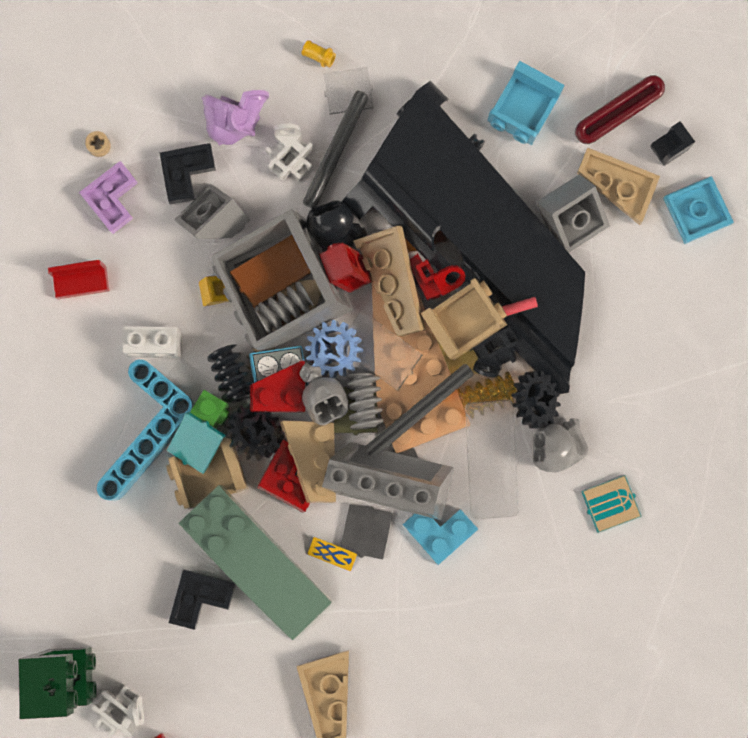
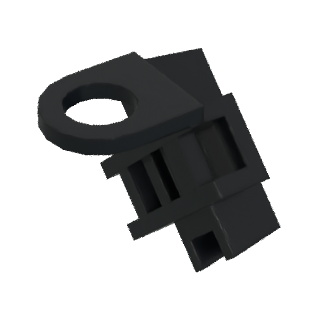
(495, 358)

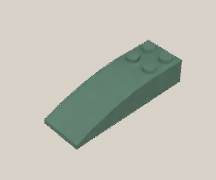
(255, 562)

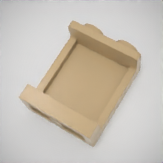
(465, 319)
(194, 486)

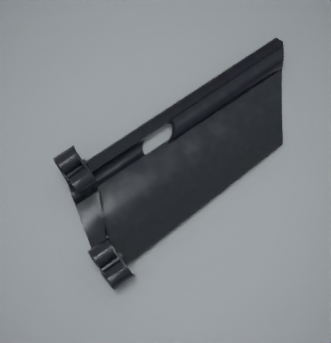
(439, 181)

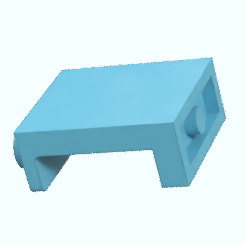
(525, 103)

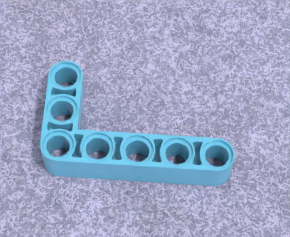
(150, 432)

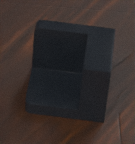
(672, 144)

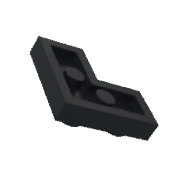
(180, 165)
(194, 591)

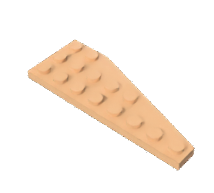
(427, 375)

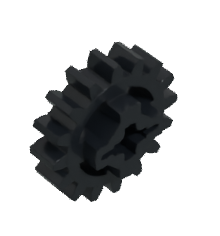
(536, 399)
(254, 432)

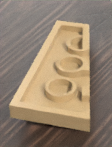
(390, 267)

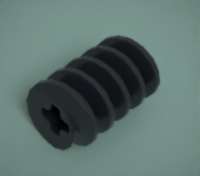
(229, 374)

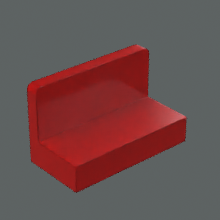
(79, 279)

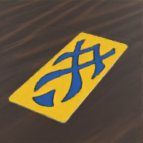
(332, 554)

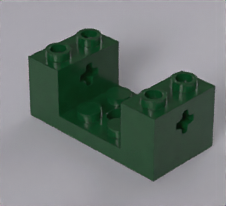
(50, 684)

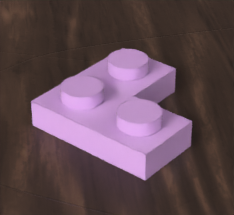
(104, 193)

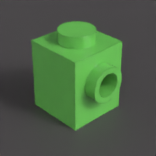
(211, 409)

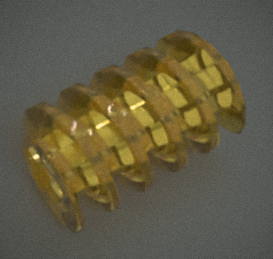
(499, 390)

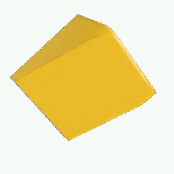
(212, 291)

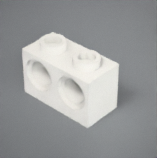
(151, 342)

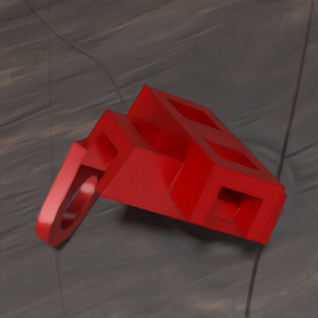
(435, 284)

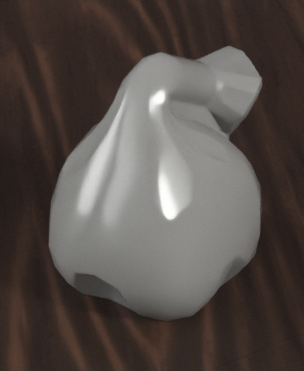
(323, 397)
(559, 446)

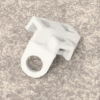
(293, 162)
(122, 708)

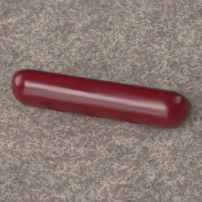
(620, 109)

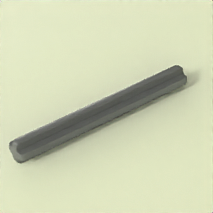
(335, 149)
(419, 410)

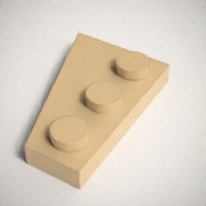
(620, 182)
(311, 449)
(326, 693)

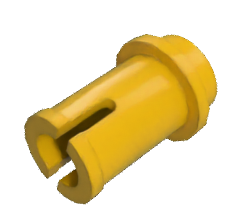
(319, 54)

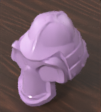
(232, 120)

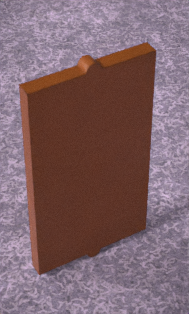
(271, 271)

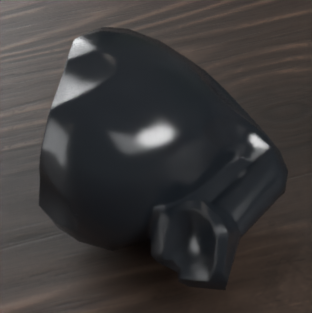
(334, 224)

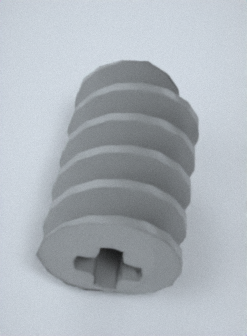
(284, 307)
(365, 400)

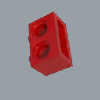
(345, 267)

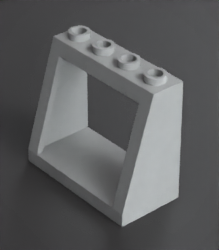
(258, 241)
(390, 480)

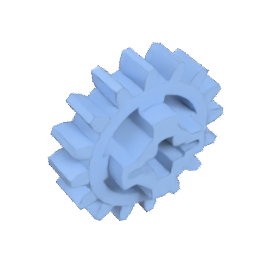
(341, 341)

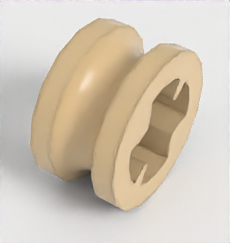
(91, 139)

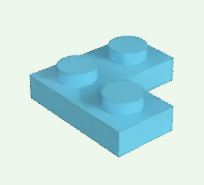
(443, 540)

